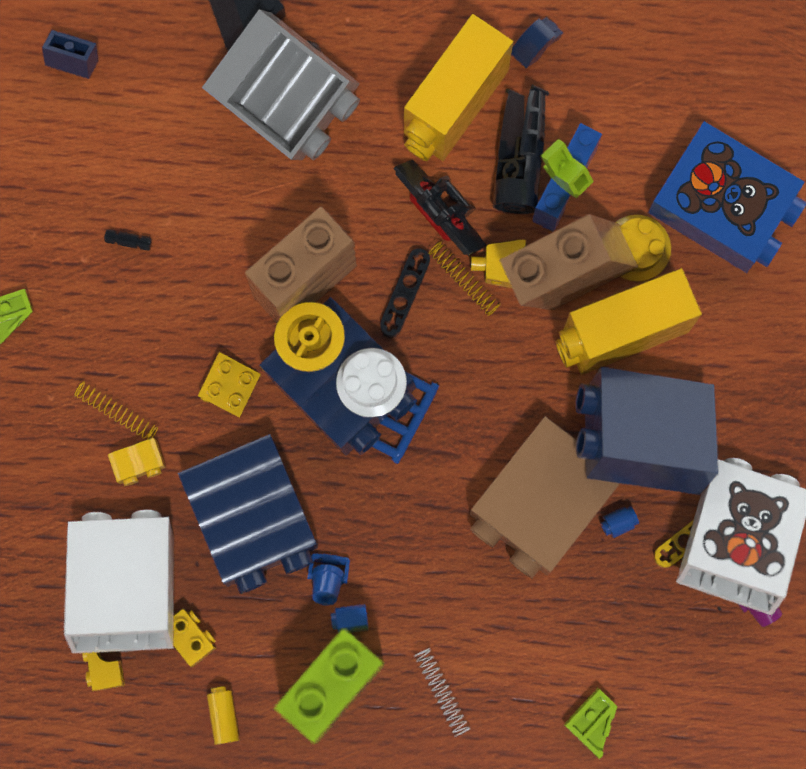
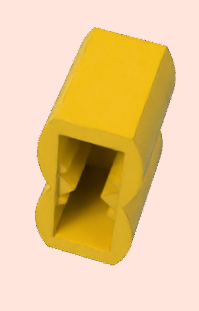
(137, 461)

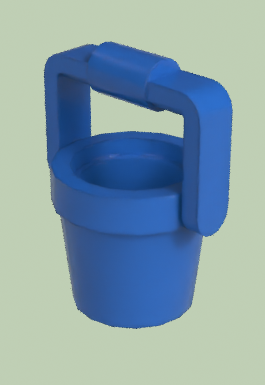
(327, 578)

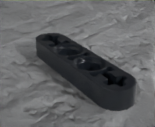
(408, 294)

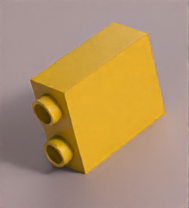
(456, 89)
(628, 323)

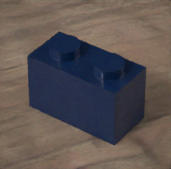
(70, 54)

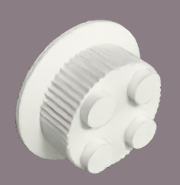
(371, 382)

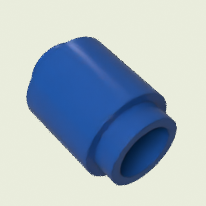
(619, 521)

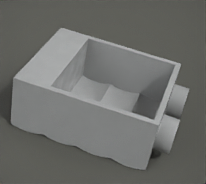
(283, 87)

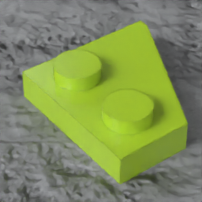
(13, 312)
(593, 721)

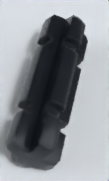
(128, 239)

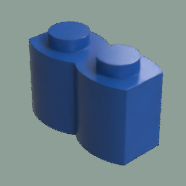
(350, 618)

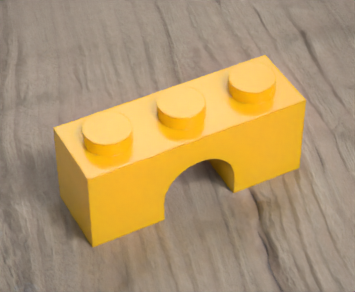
(103, 674)

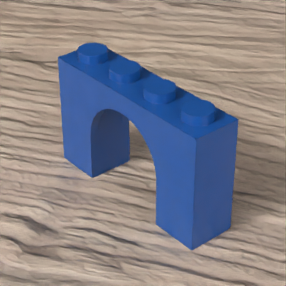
(554, 199)

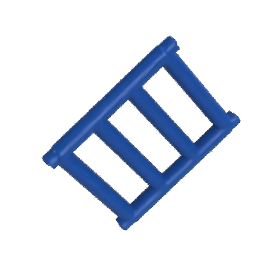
(408, 432)

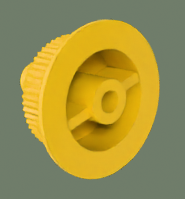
(648, 245)
(309, 336)

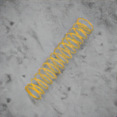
(435, 251)
(115, 415)

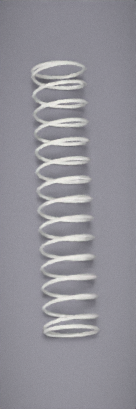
(427, 650)

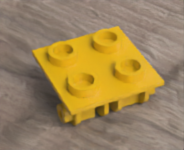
(228, 385)

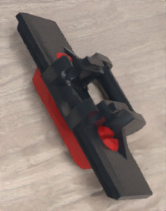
(447, 221)

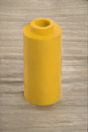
(222, 716)

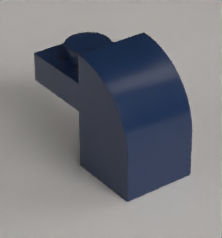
(535, 41)

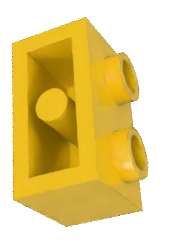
(190, 639)

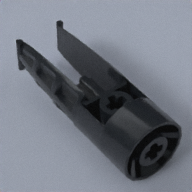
(520, 152)

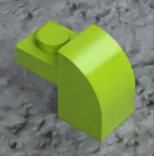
(565, 170)

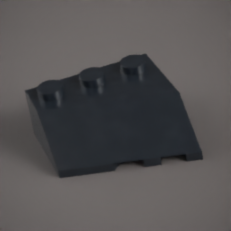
(235, 15)

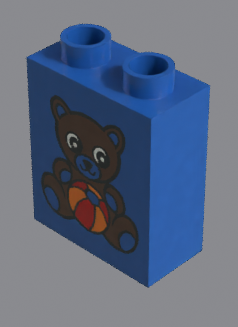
(729, 199)

